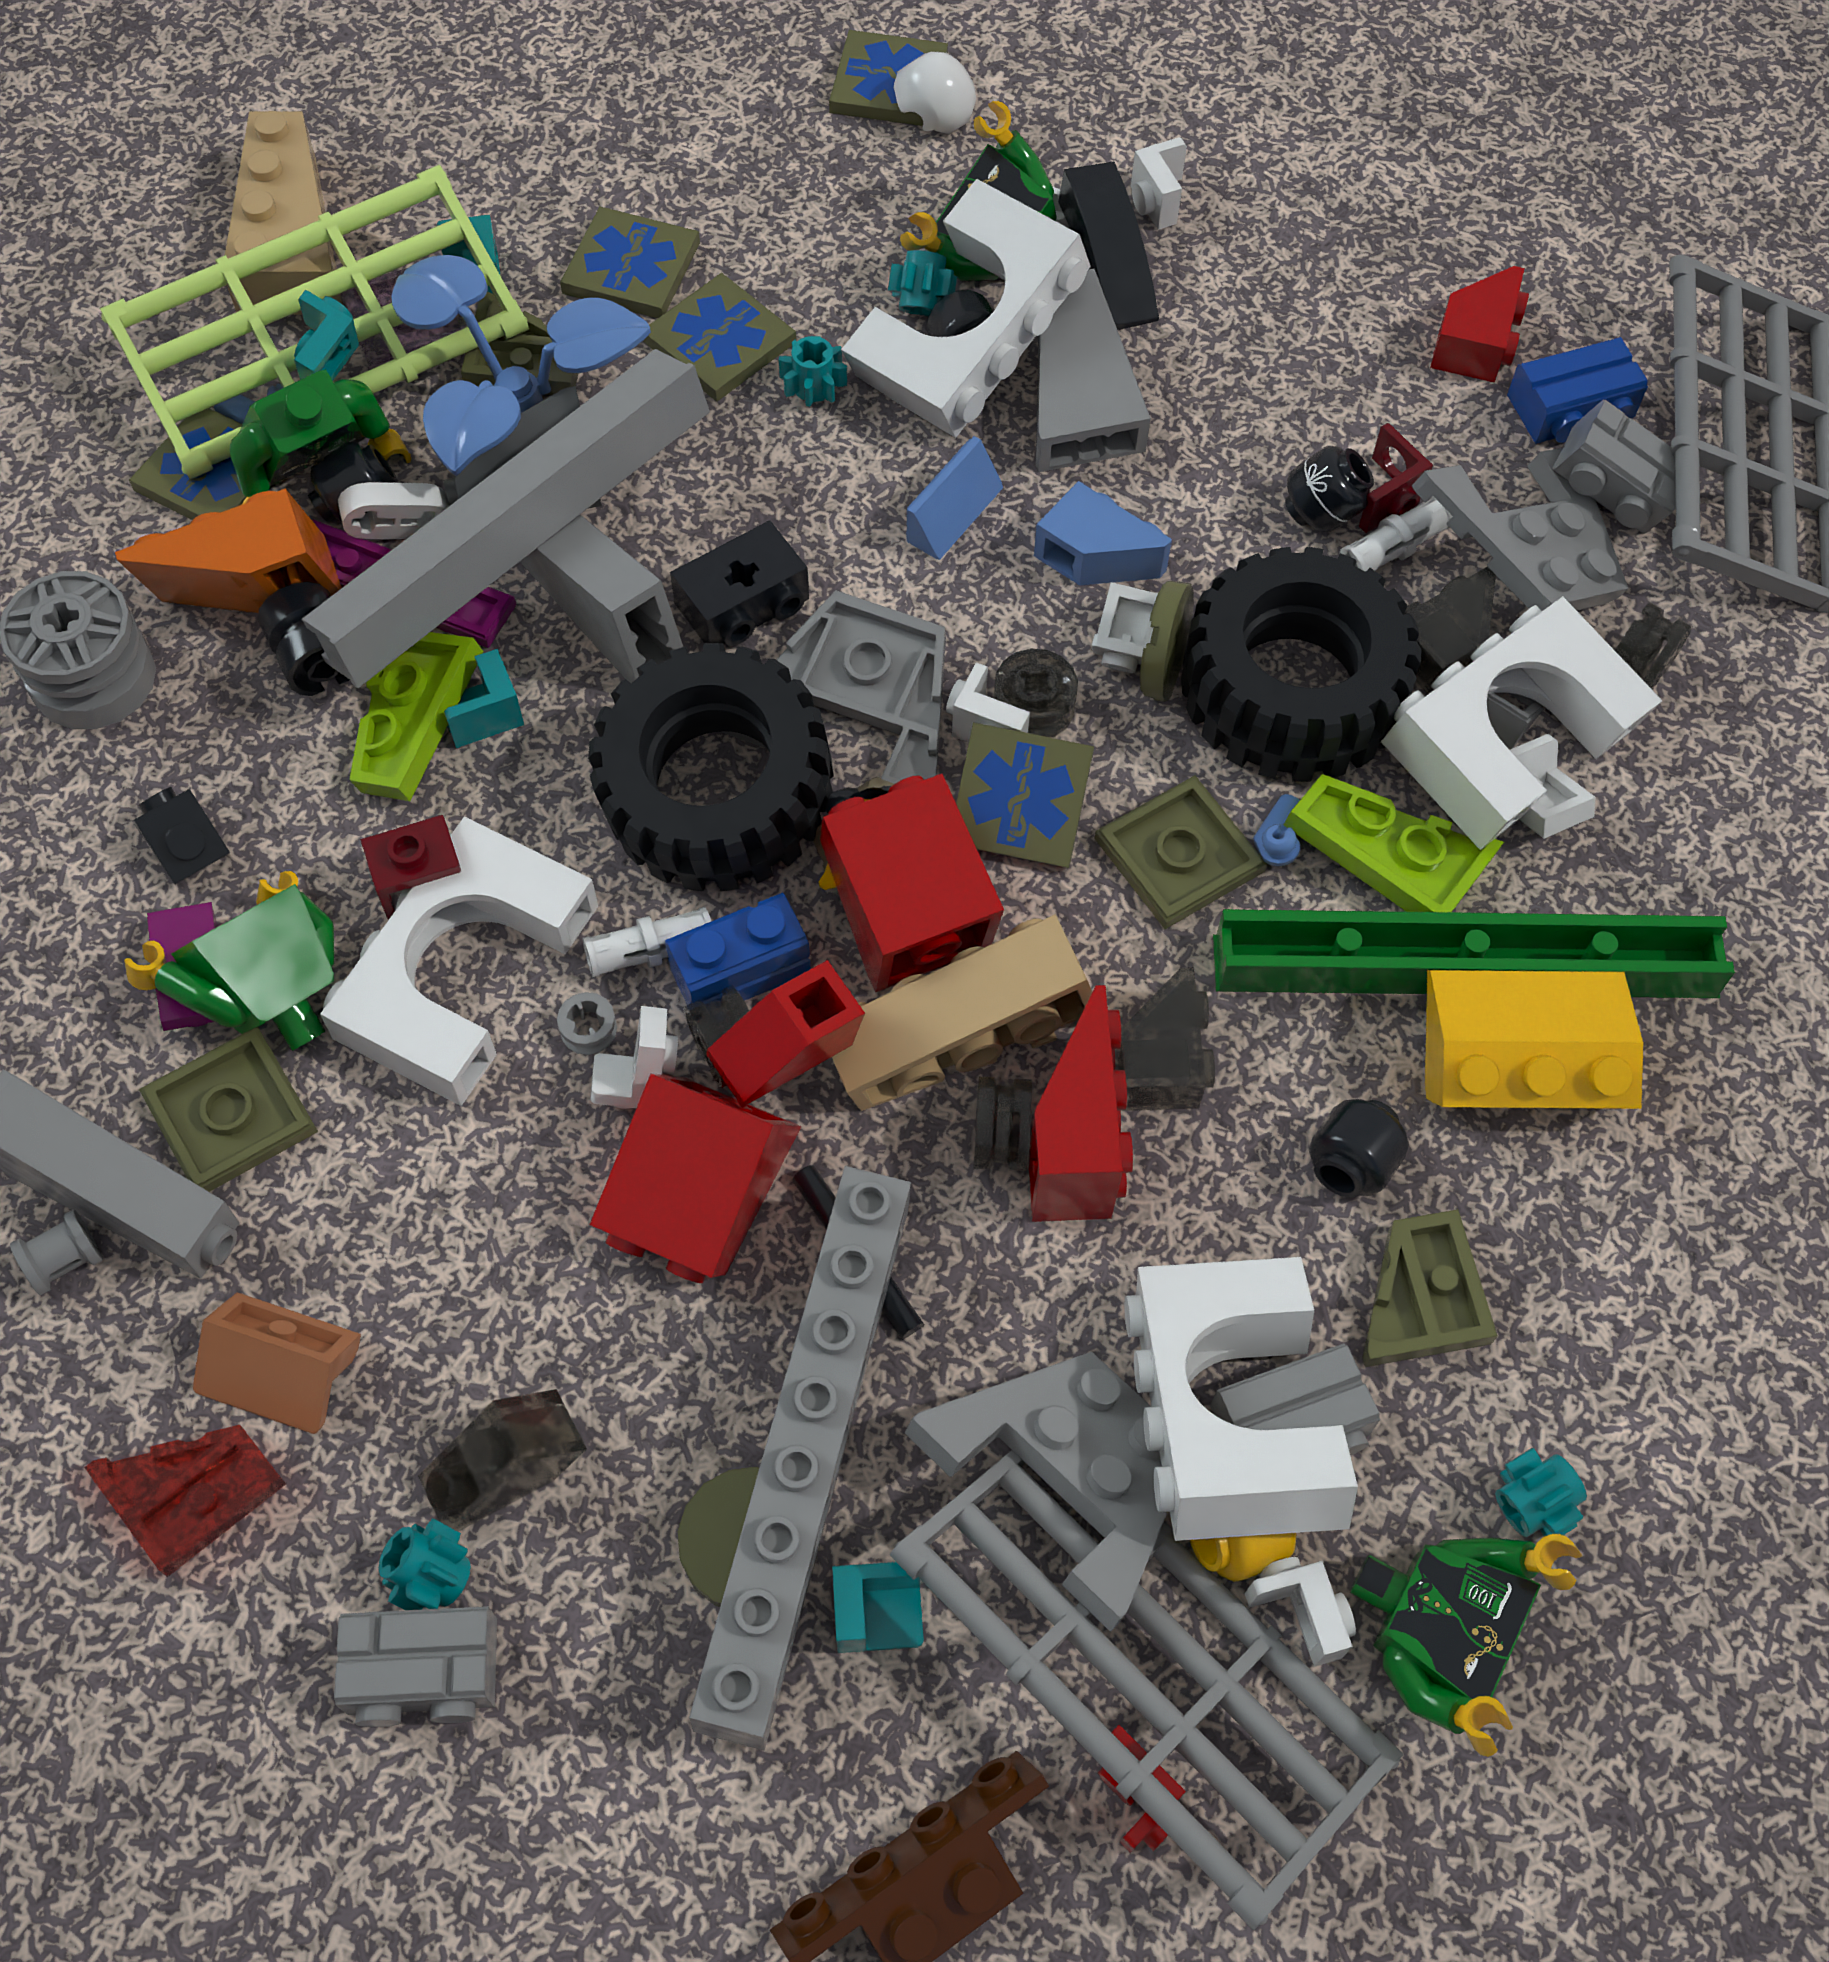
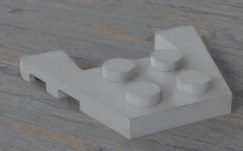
(1536, 548)
(876, 671)
(1084, 1440)

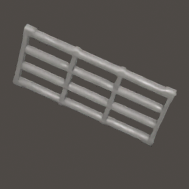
(1732, 460)
(1178, 1730)

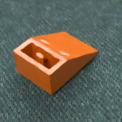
(234, 555)

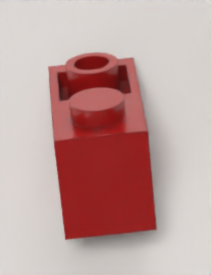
(1478, 326)
(787, 1033)

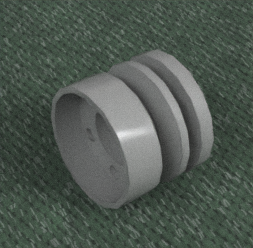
(77, 649)

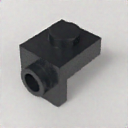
(179, 833)

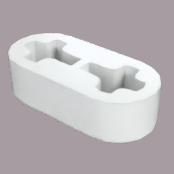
(392, 508)

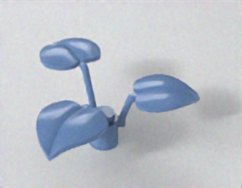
(470, 418)

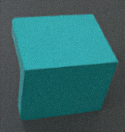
(487, 706)
(876, 1608)

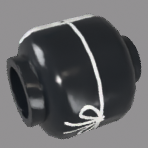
(1328, 488)

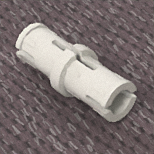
(1399, 535)
(638, 943)

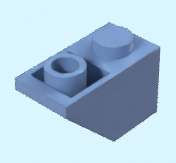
(1099, 541)

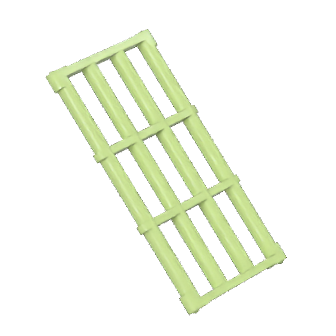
(255, 317)

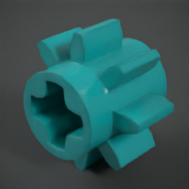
(921, 281)
(813, 370)
(1541, 1494)
(424, 1566)

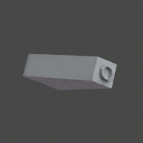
(1086, 386)
(606, 596)
(110, 1180)

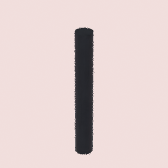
(821, 1201)

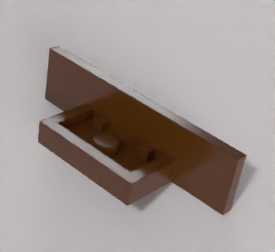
(927, 1882)

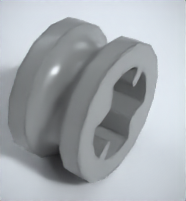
(578, 1005)

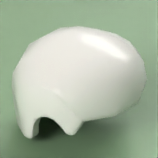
(936, 90)

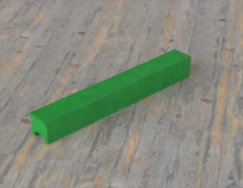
(1395, 949)

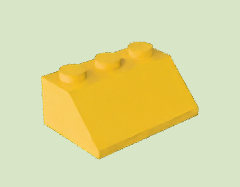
(1532, 1040)

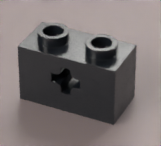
(741, 586)

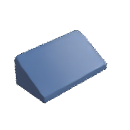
(952, 500)

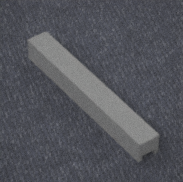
(506, 516)

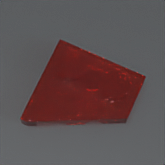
(187, 1492)

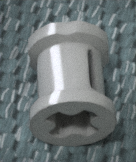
(56, 1252)

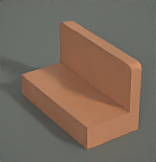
(272, 1361)

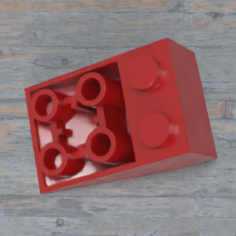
(1076, 1137)

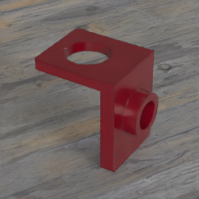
(1397, 494)
(409, 857)

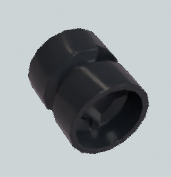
(295, 645)

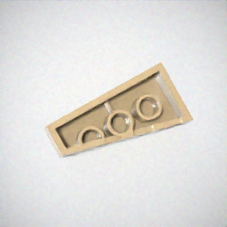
(274, 196)
(965, 1013)

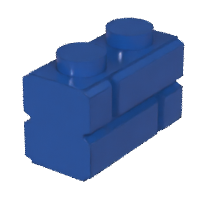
(1564, 387)
(744, 949)

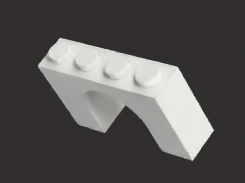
(954, 375)
(1548, 658)
(378, 1004)
(1214, 1473)

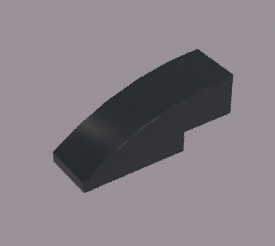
(1102, 214)

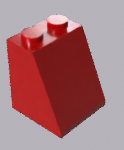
(909, 879)
(691, 1176)

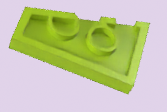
(409, 715)
(1399, 855)

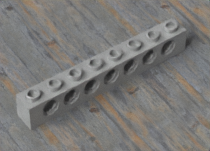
(801, 1462)

